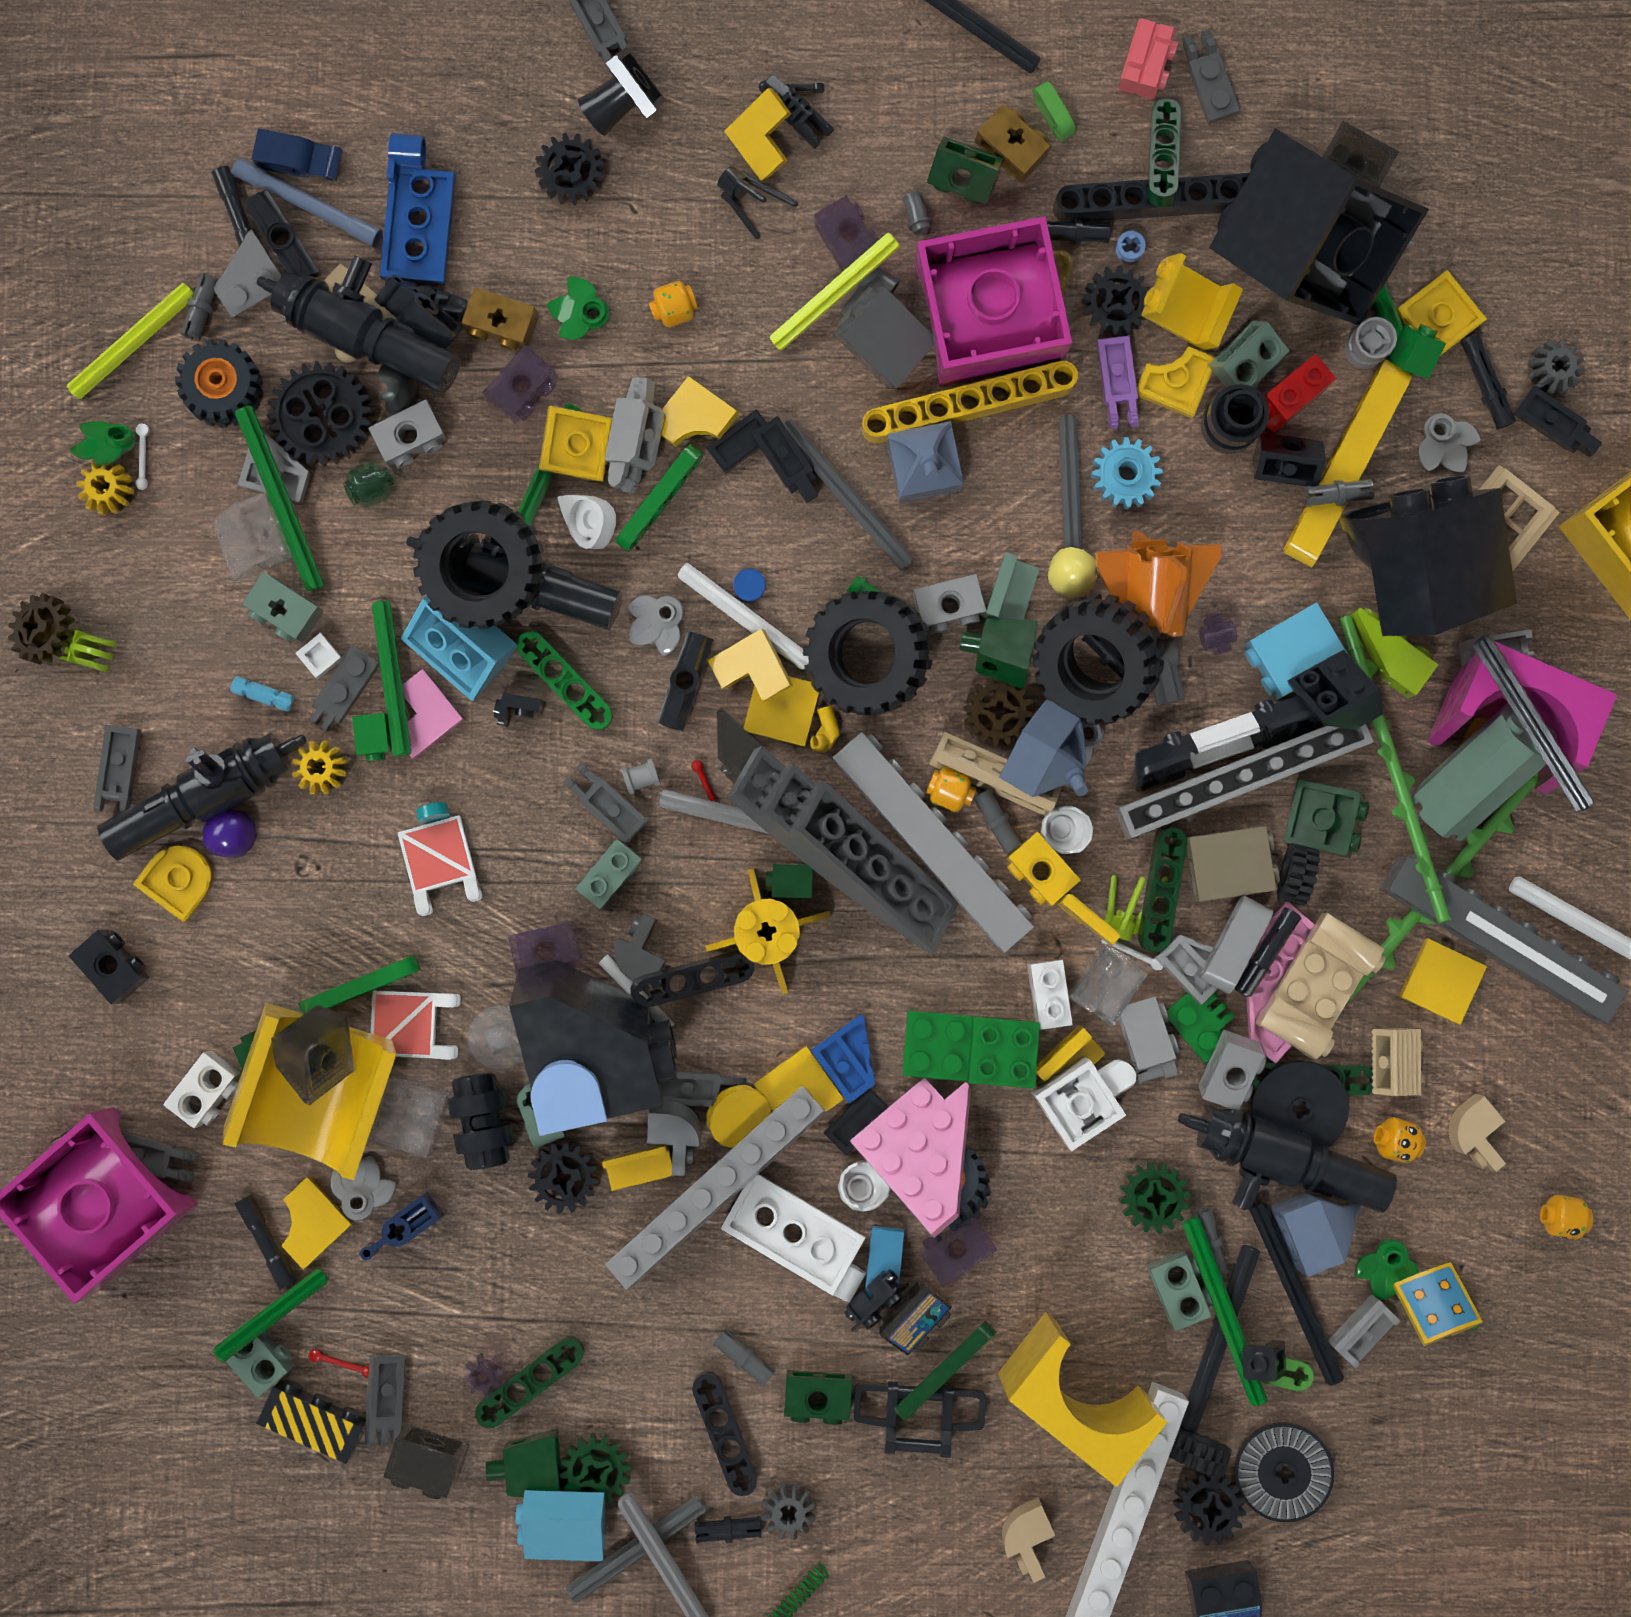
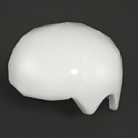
(1067, 829)
(862, 1187)

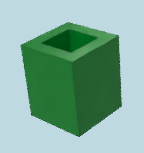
(1417, 350)
(372, 736)

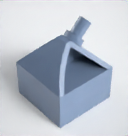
(924, 462)
(1048, 753)
(1315, 1231)

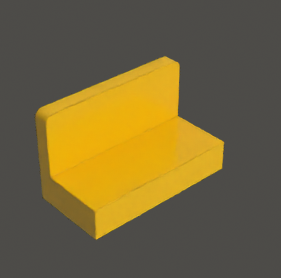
(1067, 1052)
(638, 1166)

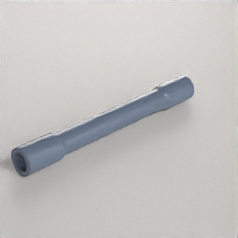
(261, 179)

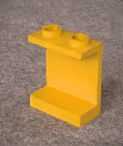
(1190, 303)

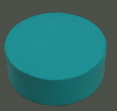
(432, 812)

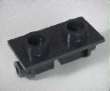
(886, 1294)

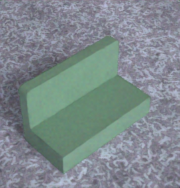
(1011, 589)

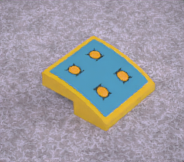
(1437, 1303)

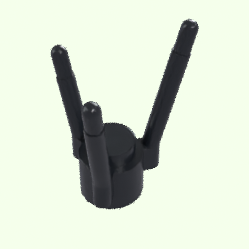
(738, 185)

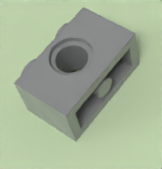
(390, 432)
(963, 590)
(1230, 1053)

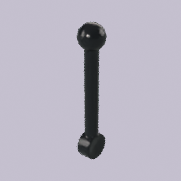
(815, 87)

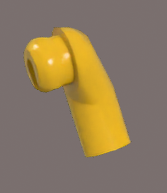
(827, 733)

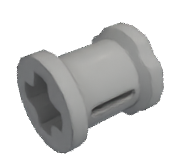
(641, 776)

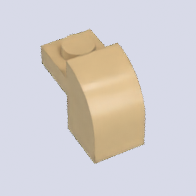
(1471, 1126)
(1024, 1529)

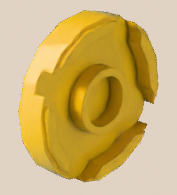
(736, 1114)

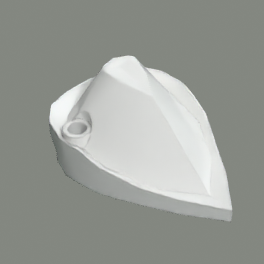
(588, 520)

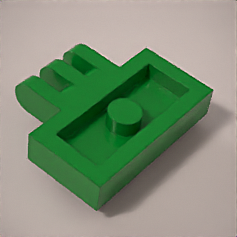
(1199, 1023)

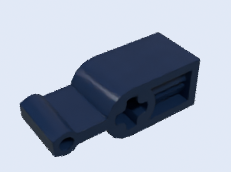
(295, 155)
(412, 1226)

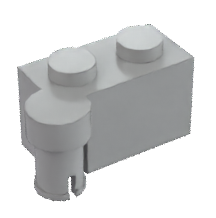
(1148, 1039)

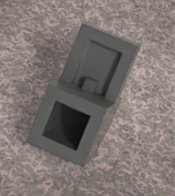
(632, 957)
(675, 1126)

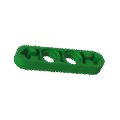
(659, 498)
(564, 681)
(362, 985)

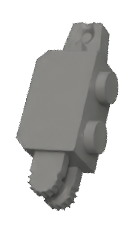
(634, 435)

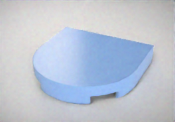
(566, 1098)

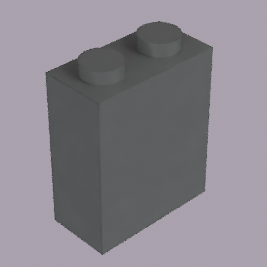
(884, 336)

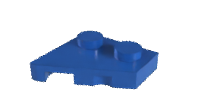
(847, 1059)

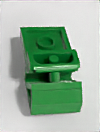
(971, 1049)

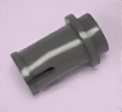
(917, 213)

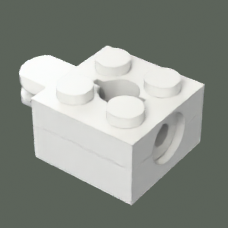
(1083, 1100)

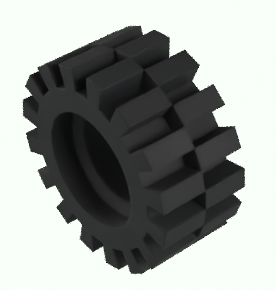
(1298, 874)
(1201, 1453)

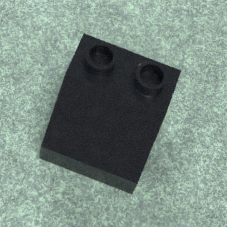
(1316, 228)
(584, 1020)

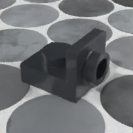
(523, 707)
(1265, 1361)

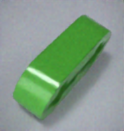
(1054, 111)
(1288, 1382)

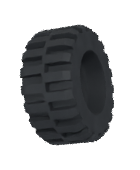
(439, 578)
(1121, 627)
(826, 652)

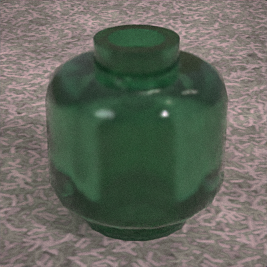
(368, 485)

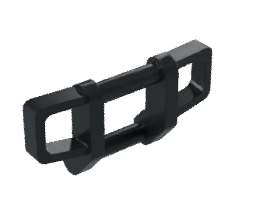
(943, 1394)

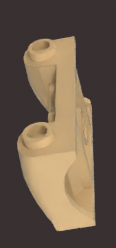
(1320, 985)

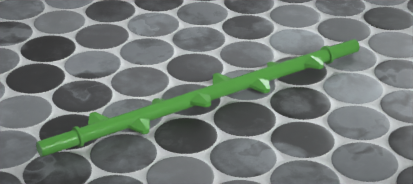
(1401, 782)
(1461, 866)

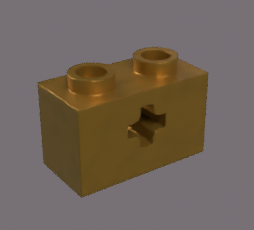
(1018, 158)
(488, 307)

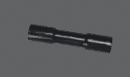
(230, 195)
(274, 1258)

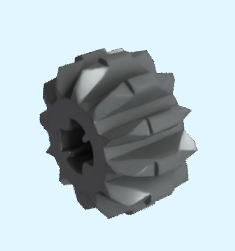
(1568, 366)
(788, 1523)

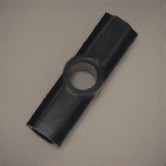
(272, 224)
(691, 661)

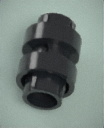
(1244, 404)
(489, 1141)

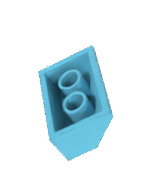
(460, 654)

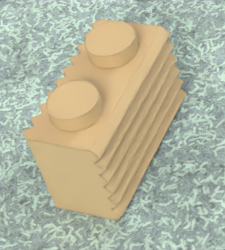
(1397, 1061)

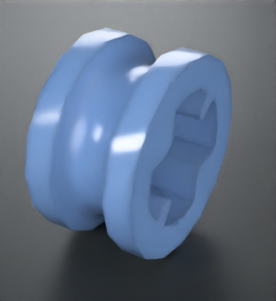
(1130, 237)

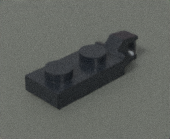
(1557, 422)
(786, 458)

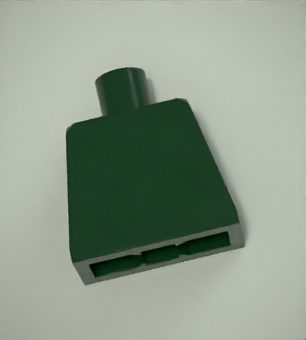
(1002, 649)
(529, 1464)

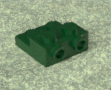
(1326, 818)

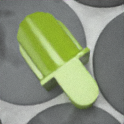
(84, 649)

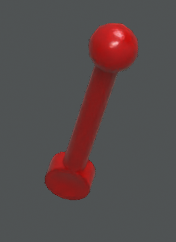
(697, 766)
(316, 1355)

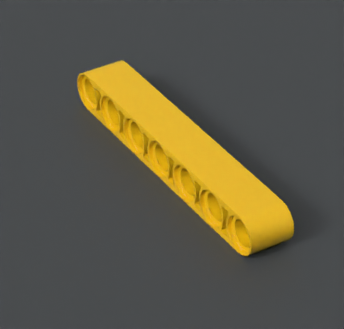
(981, 391)
(1349, 459)

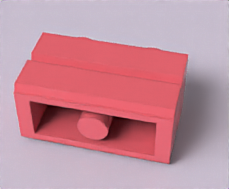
(1147, 58)

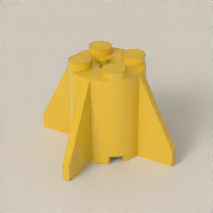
(750, 922)

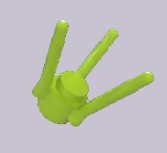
(1123, 921)

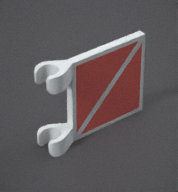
(436, 858)
(411, 1022)

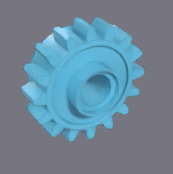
(1135, 459)

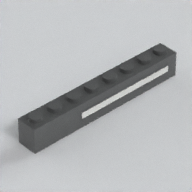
(1509, 942)

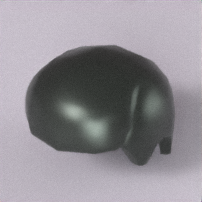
(400, 390)

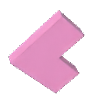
(434, 713)

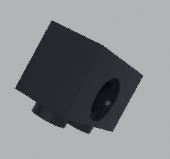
(1288, 460)
(92, 959)

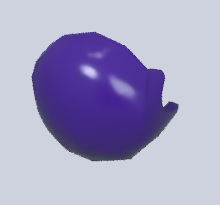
(229, 834)

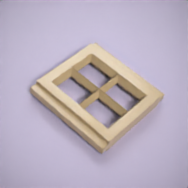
(1536, 526)

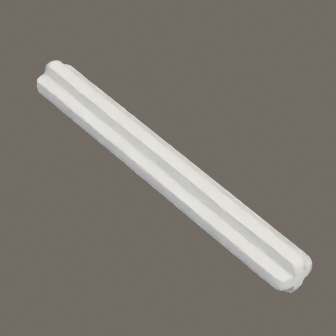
(742, 614)
(1571, 916)

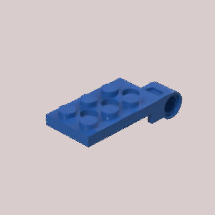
(404, 169)

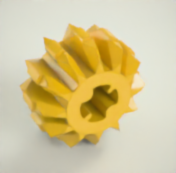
(96, 479)
(316, 780)

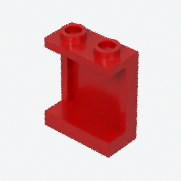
(1297, 392)

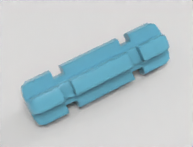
(262, 693)

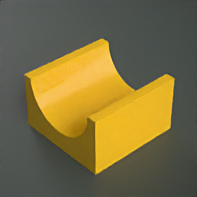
(329, 1129)
(1104, 1435)

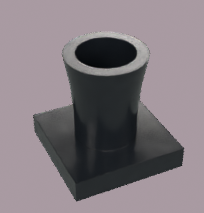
(620, 94)

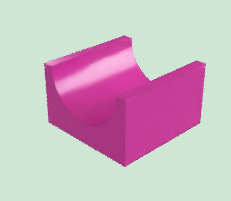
(993, 301)
(1565, 702)
(89, 1206)

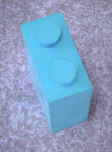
(1292, 649)
(562, 1525)

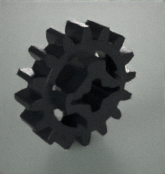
(560, 176)
(1108, 291)
(567, 1191)
(1223, 1510)

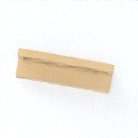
(985, 772)

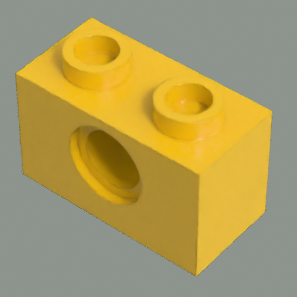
(1060, 876)

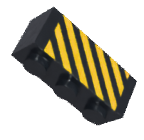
(312, 1421)

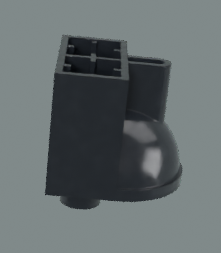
(1435, 556)

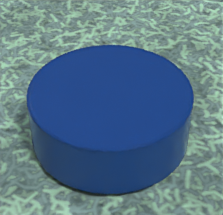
(749, 585)

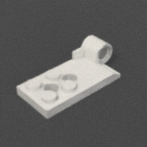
(822, 1253)

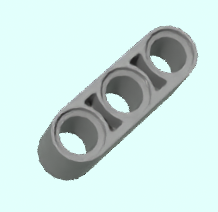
(1236, 944)

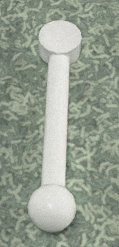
(143, 431)
(1152, 961)

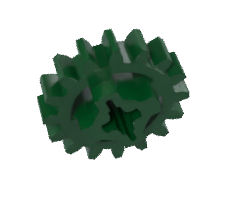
(1168, 1196)
(590, 1457)

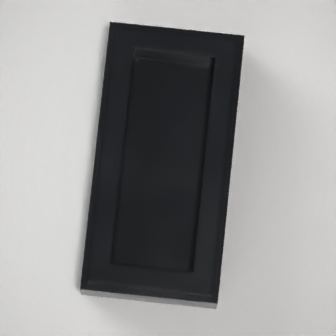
(736, 443)
(855, 1119)

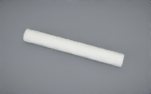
(613, 970)

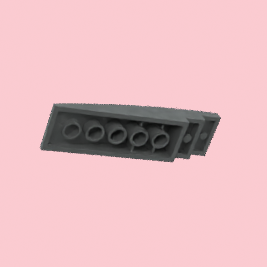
(843, 847)

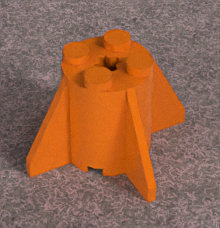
(1159, 578)

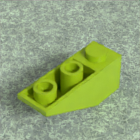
(1397, 660)

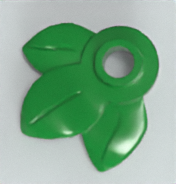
(574, 308)
(103, 442)
(1385, 1272)

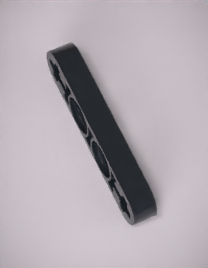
(693, 983)
(721, 1434)

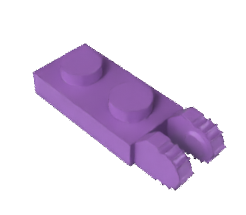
(1118, 378)

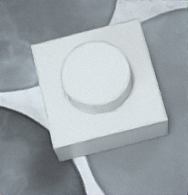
(319, 656)

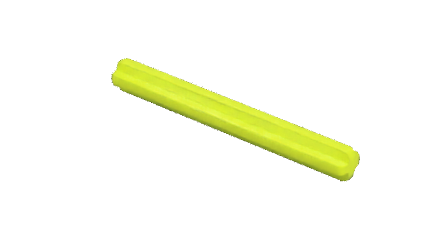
(834, 291)
(130, 341)

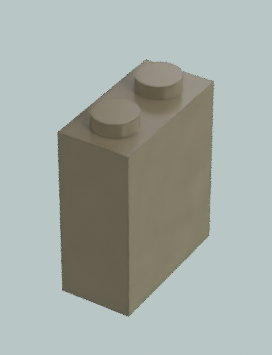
(1231, 864)

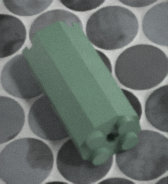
(1479, 776)

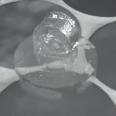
(494, 1039)

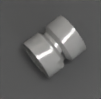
(1370, 343)

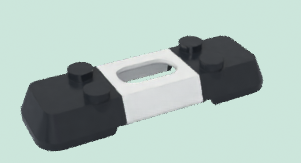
(1265, 726)

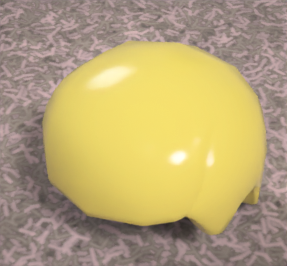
(1072, 573)

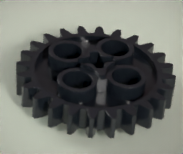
(297, 429)

